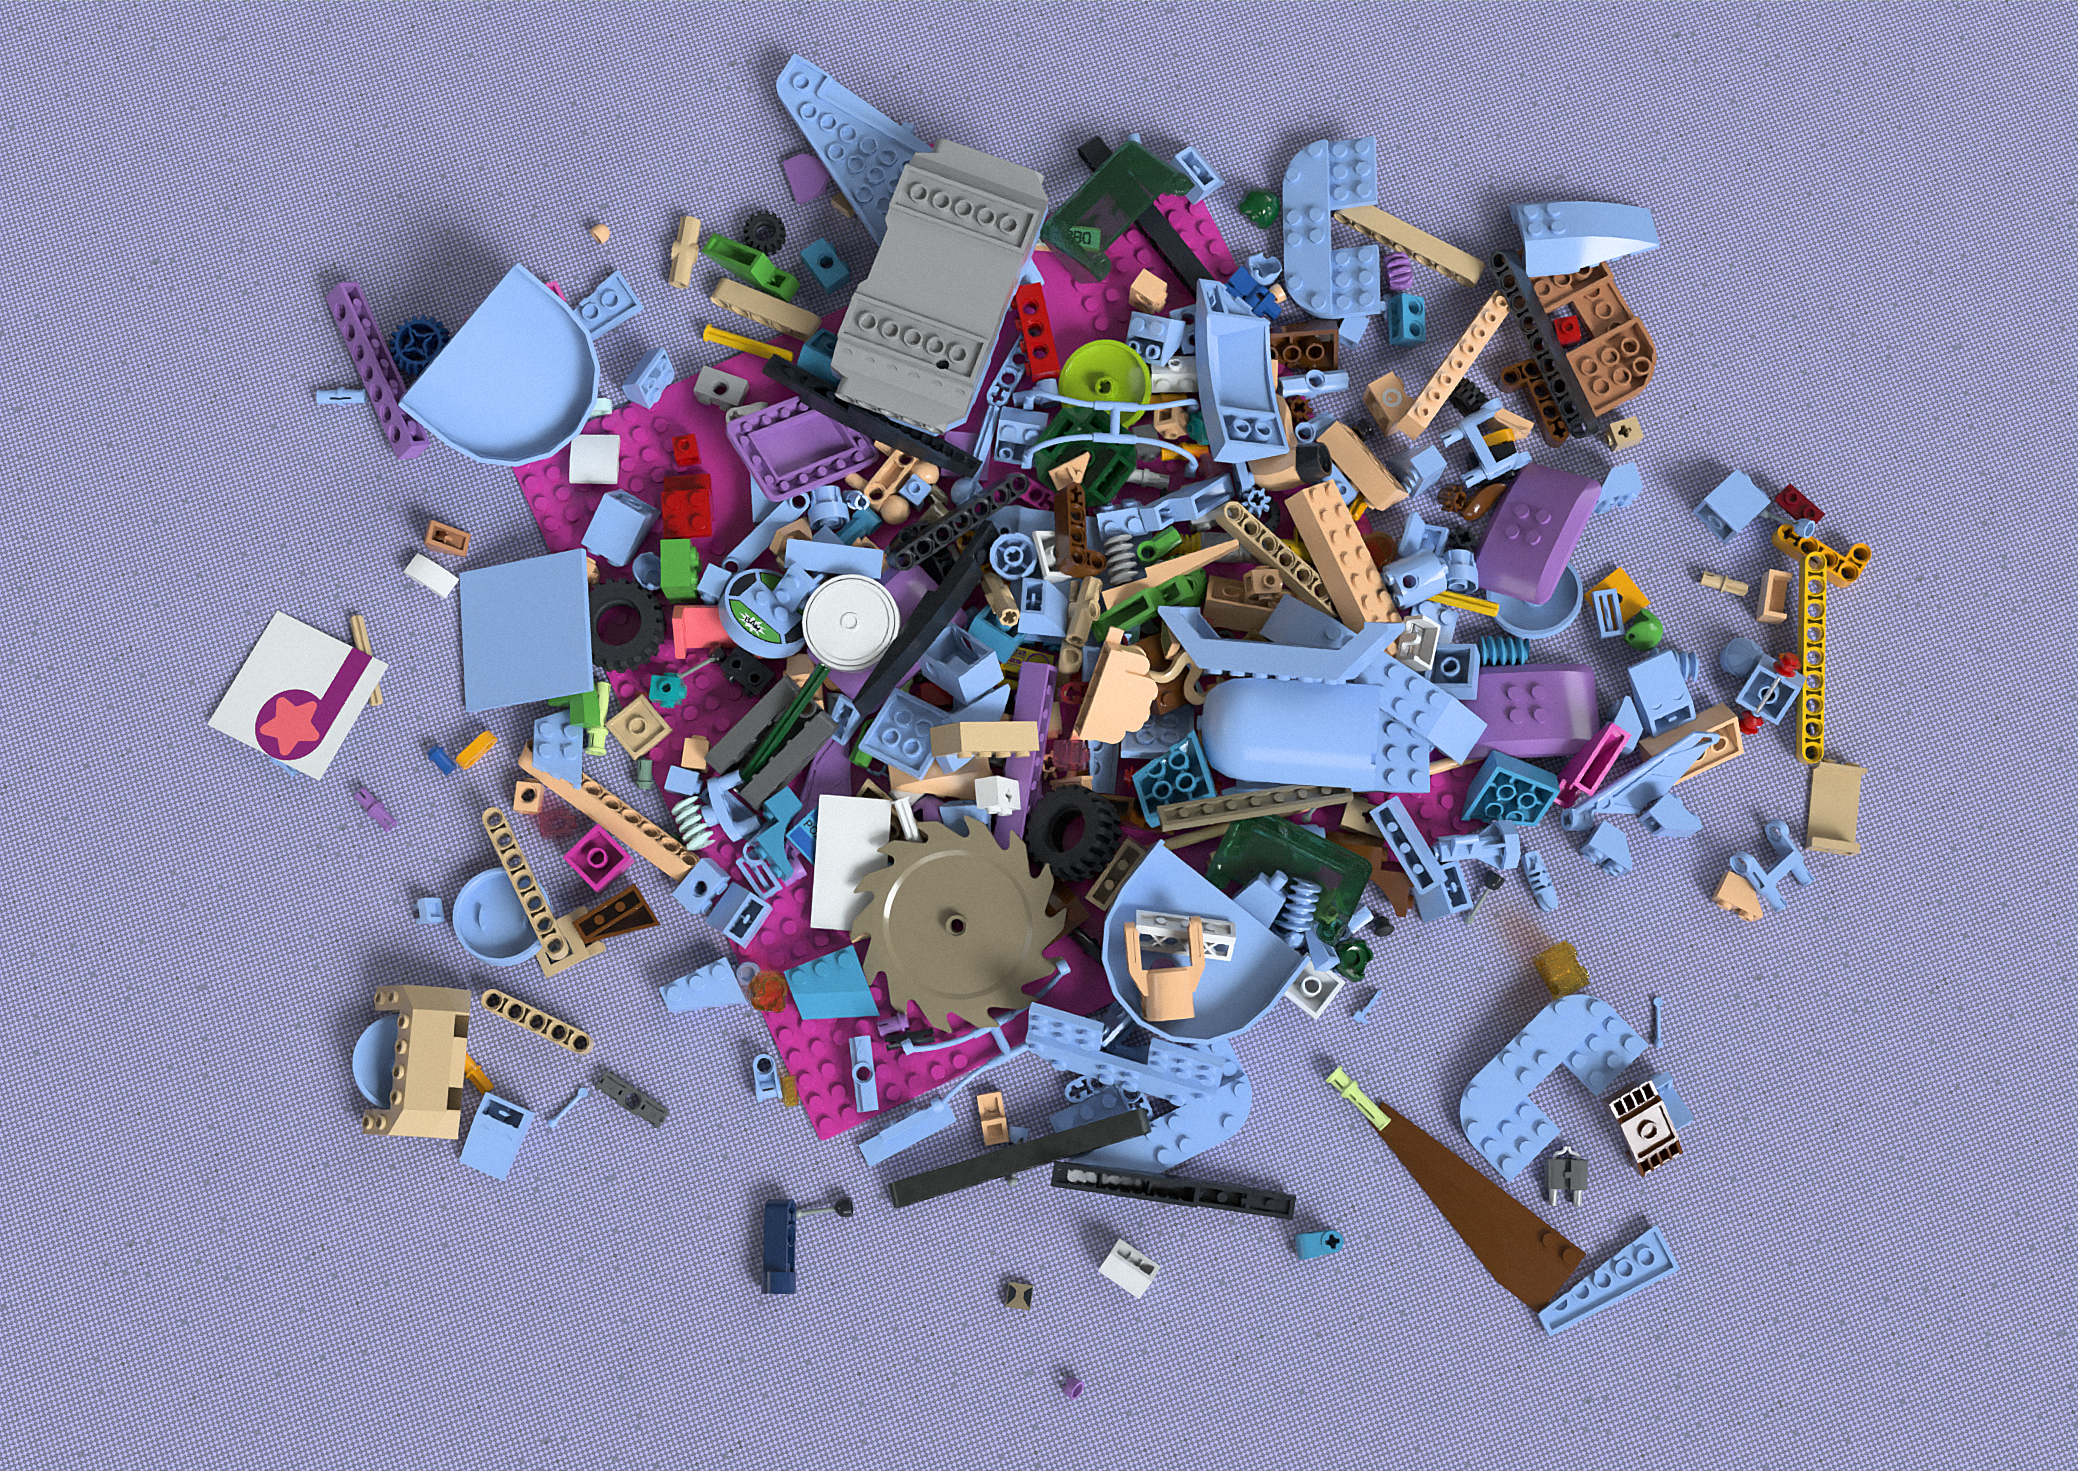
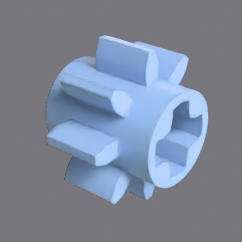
(1260, 497)

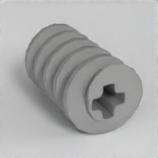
(1119, 561)

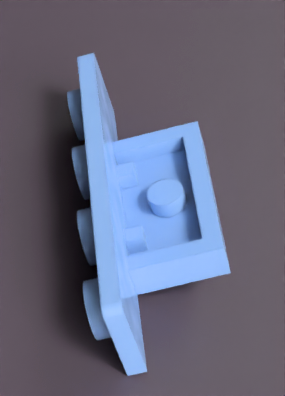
(905, 1133)

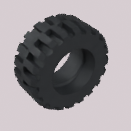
(650, 633)
(1096, 844)

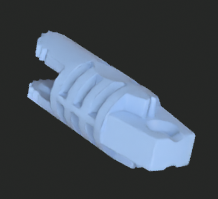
(1539, 881)

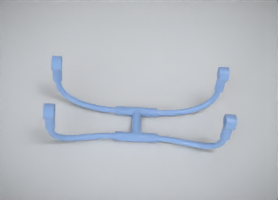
(1114, 436)
(1007, 1052)

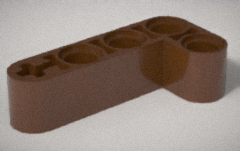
(1537, 403)
(1071, 537)

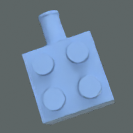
(1455, 670)

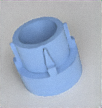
(827, 508)
(1462, 571)

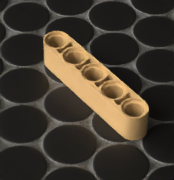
(765, 309)
(526, 1017)

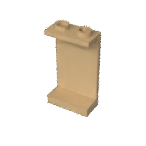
(1834, 808)

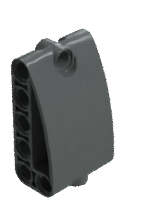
(791, 755)

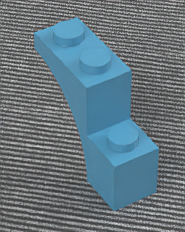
(770, 844)

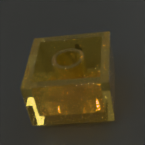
(1561, 970)

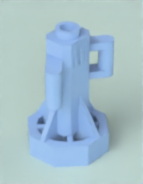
(1494, 845)

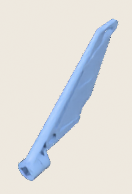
(1641, 784)

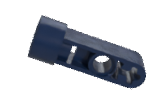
(779, 1247)

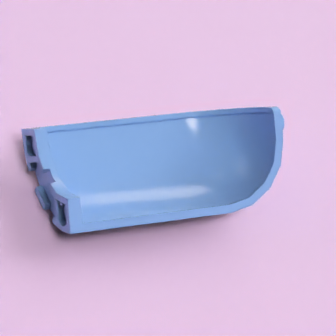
(1292, 732)

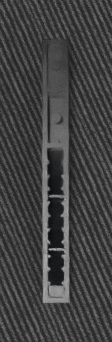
(822, 398)
(927, 620)
(1173, 1189)

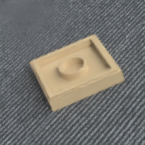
(638, 727)

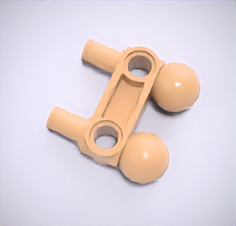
(889, 482)

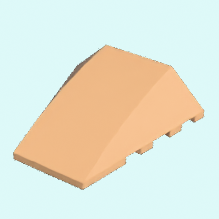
(954, 784)

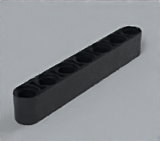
(948, 525)

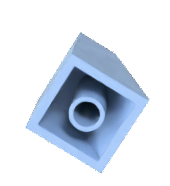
(1731, 506)
(619, 527)

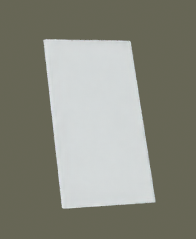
(845, 852)

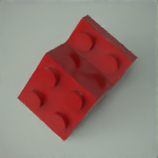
(687, 506)

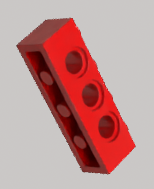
(1047, 366)

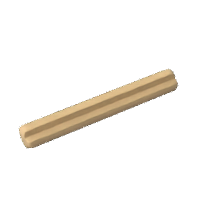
(362, 644)

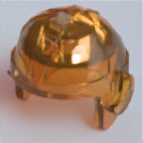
(1381, 548)
(768, 991)

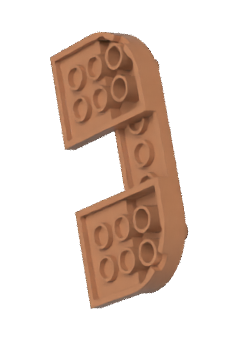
(1621, 353)

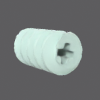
(691, 824)

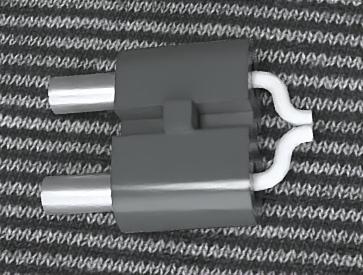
(1566, 1174)

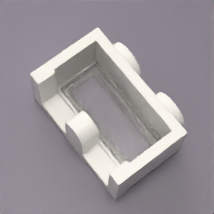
(1418, 642)

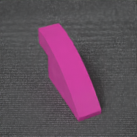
(1590, 765)

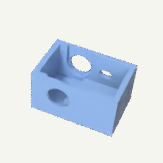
(959, 669)

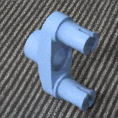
(720, 812)

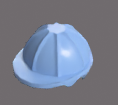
(1740, 657)

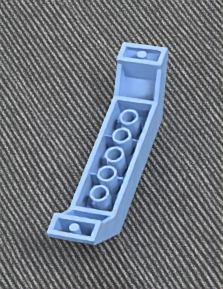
(1274, 659)
(1403, 692)

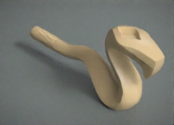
(1070, 655)
(1174, 670)

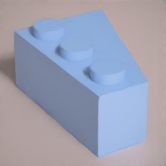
(1418, 468)
(704, 988)

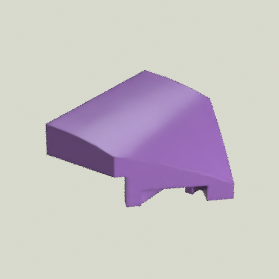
(807, 177)

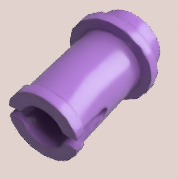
(893, 1024)

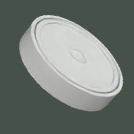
(850, 623)

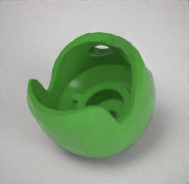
(1647, 631)

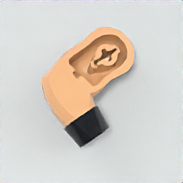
(1299, 466)

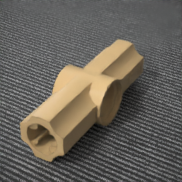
(684, 252)
(1000, 599)
(1084, 611)

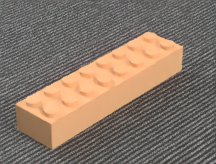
(1342, 558)

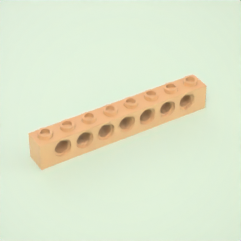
(1454, 366)

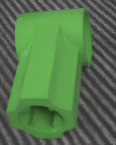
(1159, 545)
(858, 757)

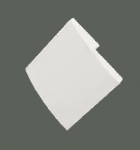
(594, 459)

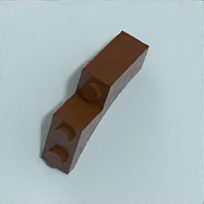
(1386, 874)

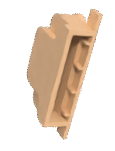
(1117, 693)

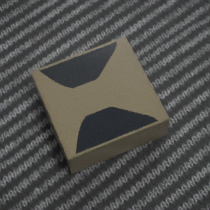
(1019, 1296)

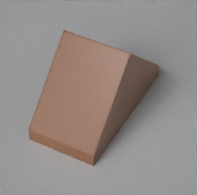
(446, 539)

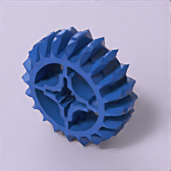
(429, 341)

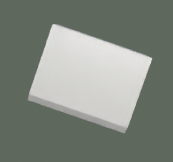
(1046, 556)
(1314, 989)

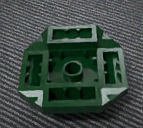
(1110, 464)

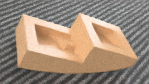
(993, 1117)

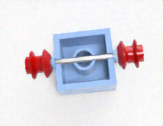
(1769, 691)

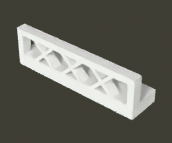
(1166, 925)

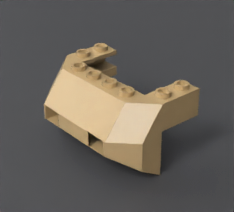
(427, 1062)

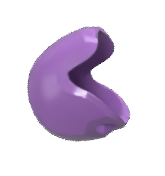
(927, 809)

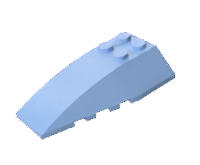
(1577, 234)

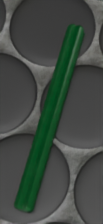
(785, 721)

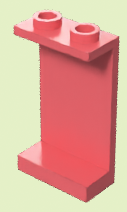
(698, 628)

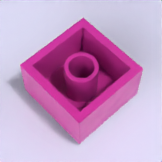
(598, 859)

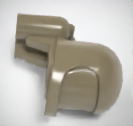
(937, 500)

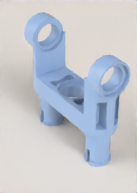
(1467, 429)
(1765, 881)

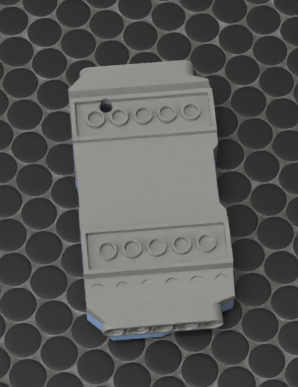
(939, 287)

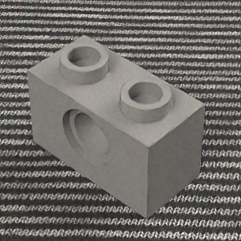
(711, 380)

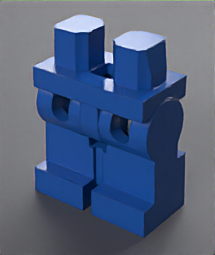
(1252, 292)

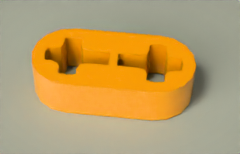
(1499, 437)
(476, 749)

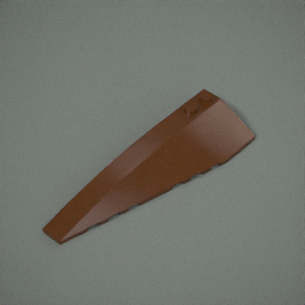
(1505, 1235)

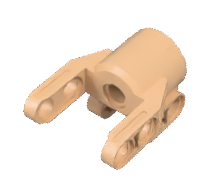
(1166, 991)

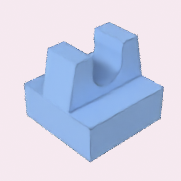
(430, 911)

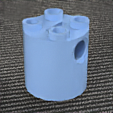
(1422, 577)

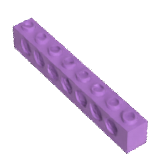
(376, 369)

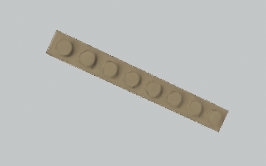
(1249, 805)

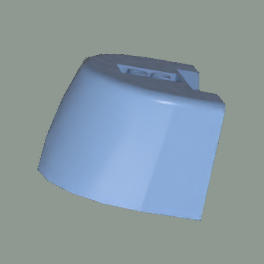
(510, 377)
(1229, 993)

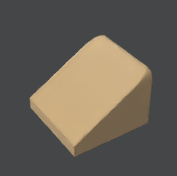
(841, 203)

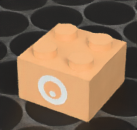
(1387, 402)

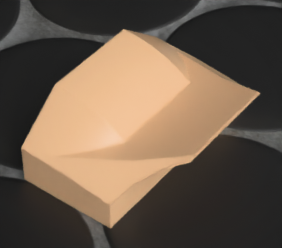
(1505, 419)

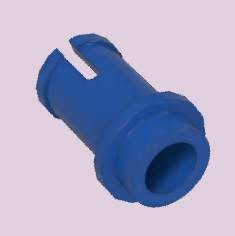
(444, 763)

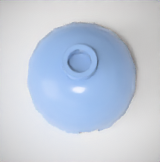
(1007, 560)

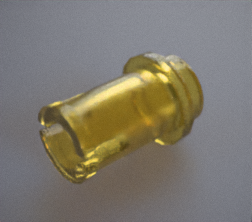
(789, 1091)

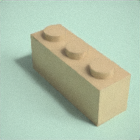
(1111, 878)

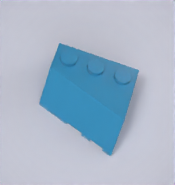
(1174, 778)
(1510, 791)
(832, 987)

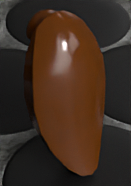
(1482, 501)

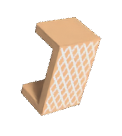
(1773, 597)

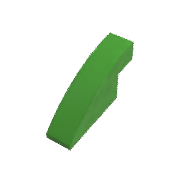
(751, 267)
(1142, 606)
(583, 708)

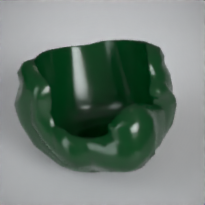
(1259, 206)
(1353, 958)

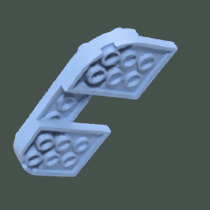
(1322, 180)
(1569, 1030)
(1076, 1046)
(1174, 1135)

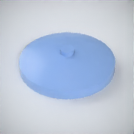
(1542, 620)
(374, 1061)

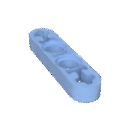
(1012, 368)

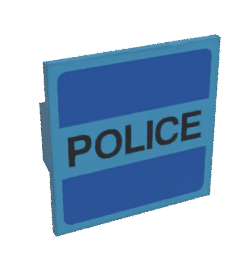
(805, 835)

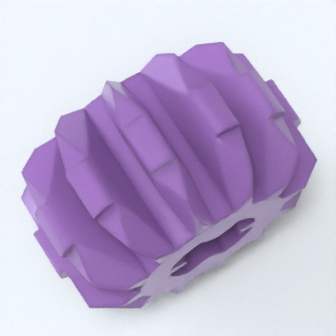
(1397, 271)

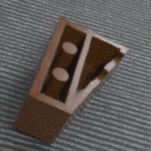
(616, 917)

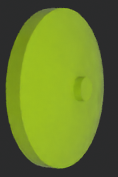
(1107, 373)

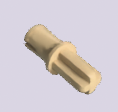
(1723, 583)

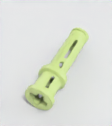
(598, 734)
(1350, 1090)

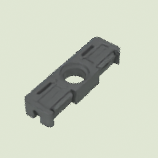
(619, 1090)

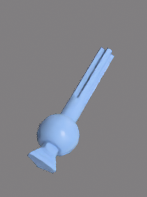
(966, 487)

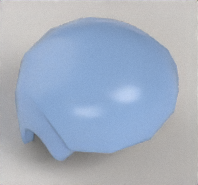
(1263, 269)
(647, 571)

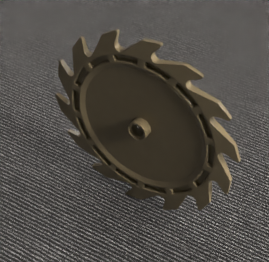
(968, 882)

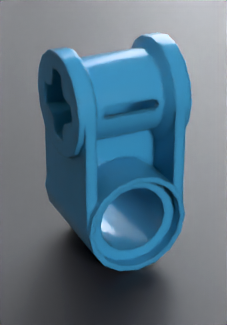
(1313, 1244)

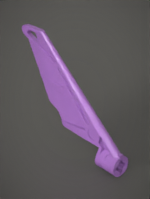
(826, 776)

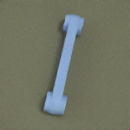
(764, 533)

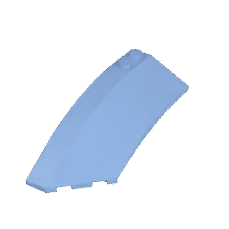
(1235, 377)

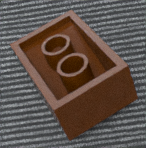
(1171, 693)

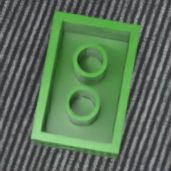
(680, 571)

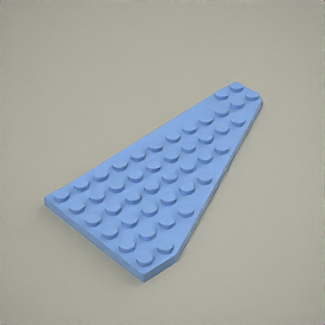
(851, 138)

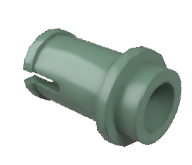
(644, 774)

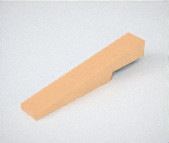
(1166, 570)

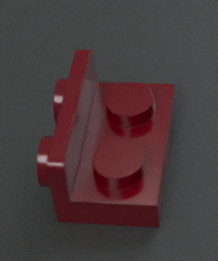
(1798, 505)

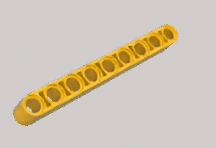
(1817, 647)

